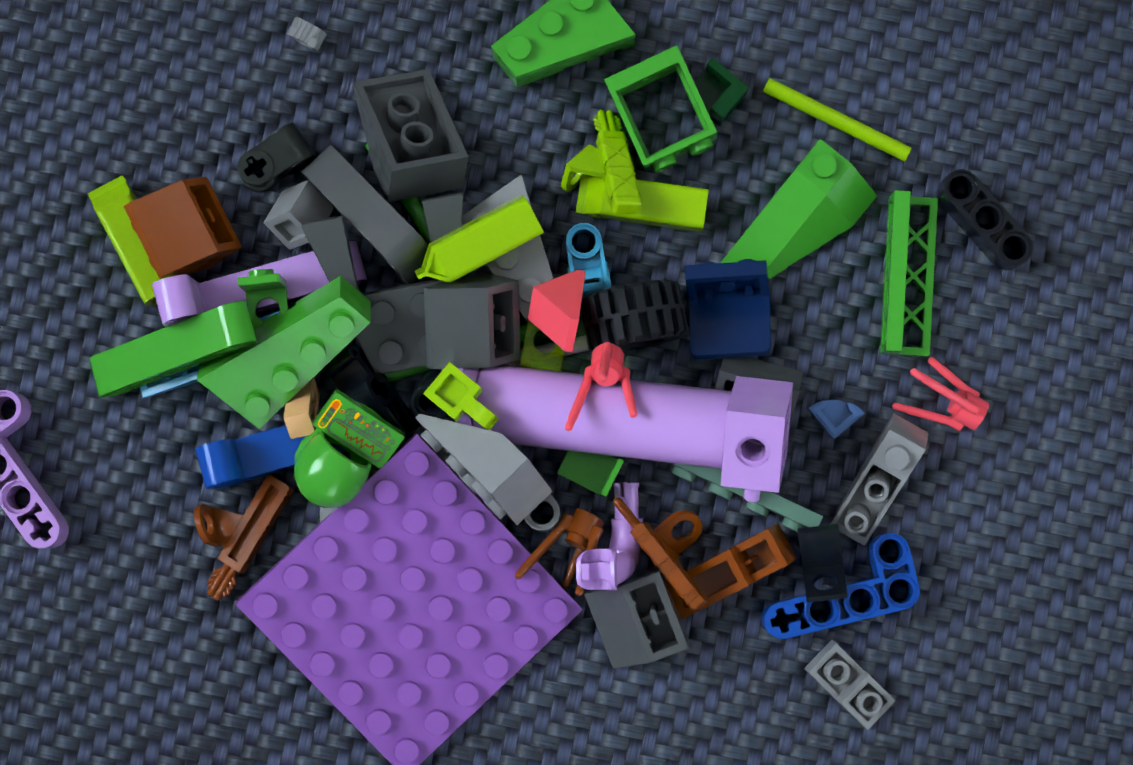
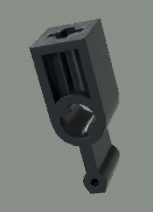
(371, 389)

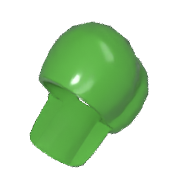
(327, 475)

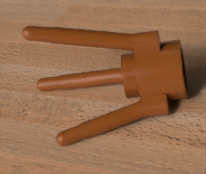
(582, 532)

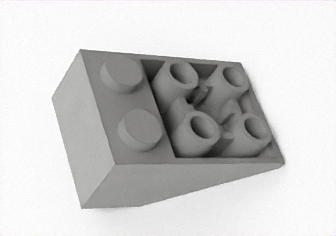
(487, 466)

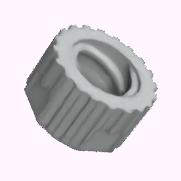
(306, 34)

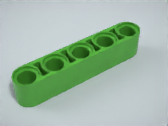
(173, 349)

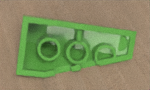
(808, 211)

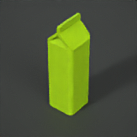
(661, 204)
(109, 206)
(480, 241)

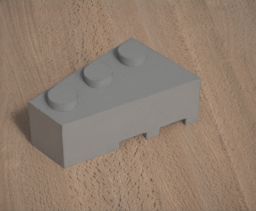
(525, 263)

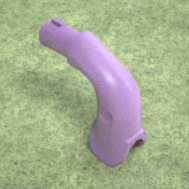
(613, 565)

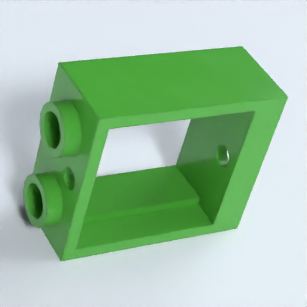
(644, 74)

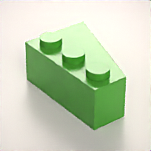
(561, 37)

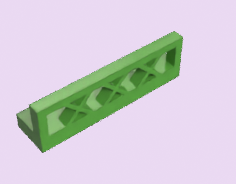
(896, 270)

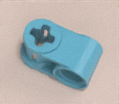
(591, 262)

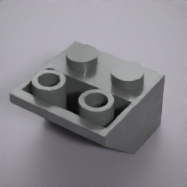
(472, 322)
(638, 620)

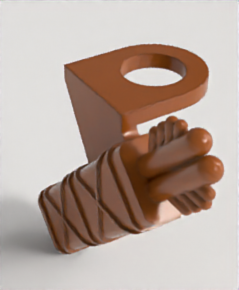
(240, 533)
(665, 550)

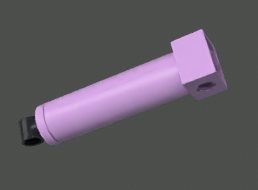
(677, 424)

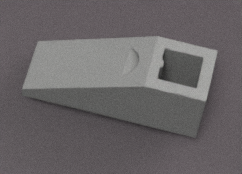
(880, 478)

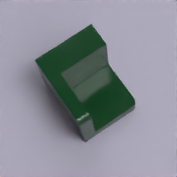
(719, 91)

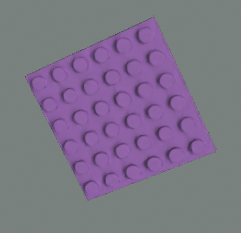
(409, 605)

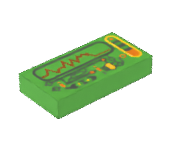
(358, 429)

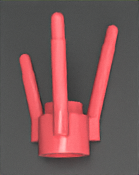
(605, 369)
(965, 405)

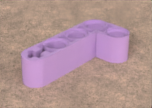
(18, 476)

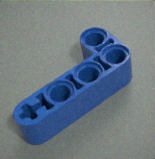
(248, 458)
(840, 609)

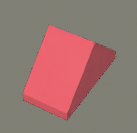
(557, 308)

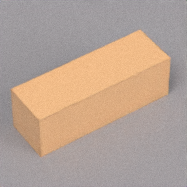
(302, 411)

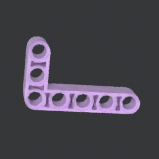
(184, 297)

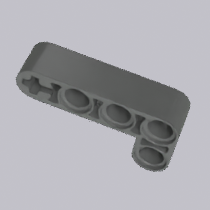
(368, 213)

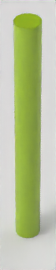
(837, 119)

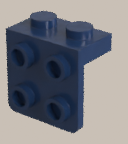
(729, 309)

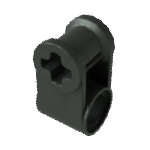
(279, 157)

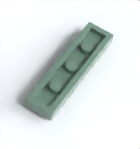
(794, 514)

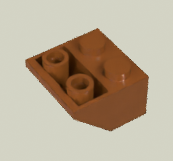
(183, 227)

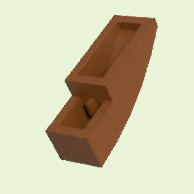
(738, 567)

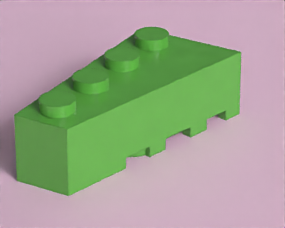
(288, 351)

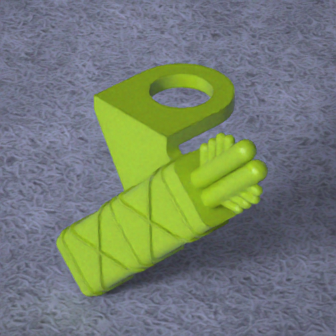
(608, 161)

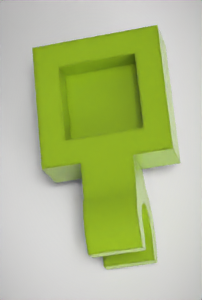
(457, 395)

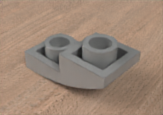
(849, 684)

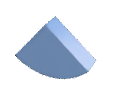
(835, 415)

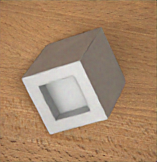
(292, 209)

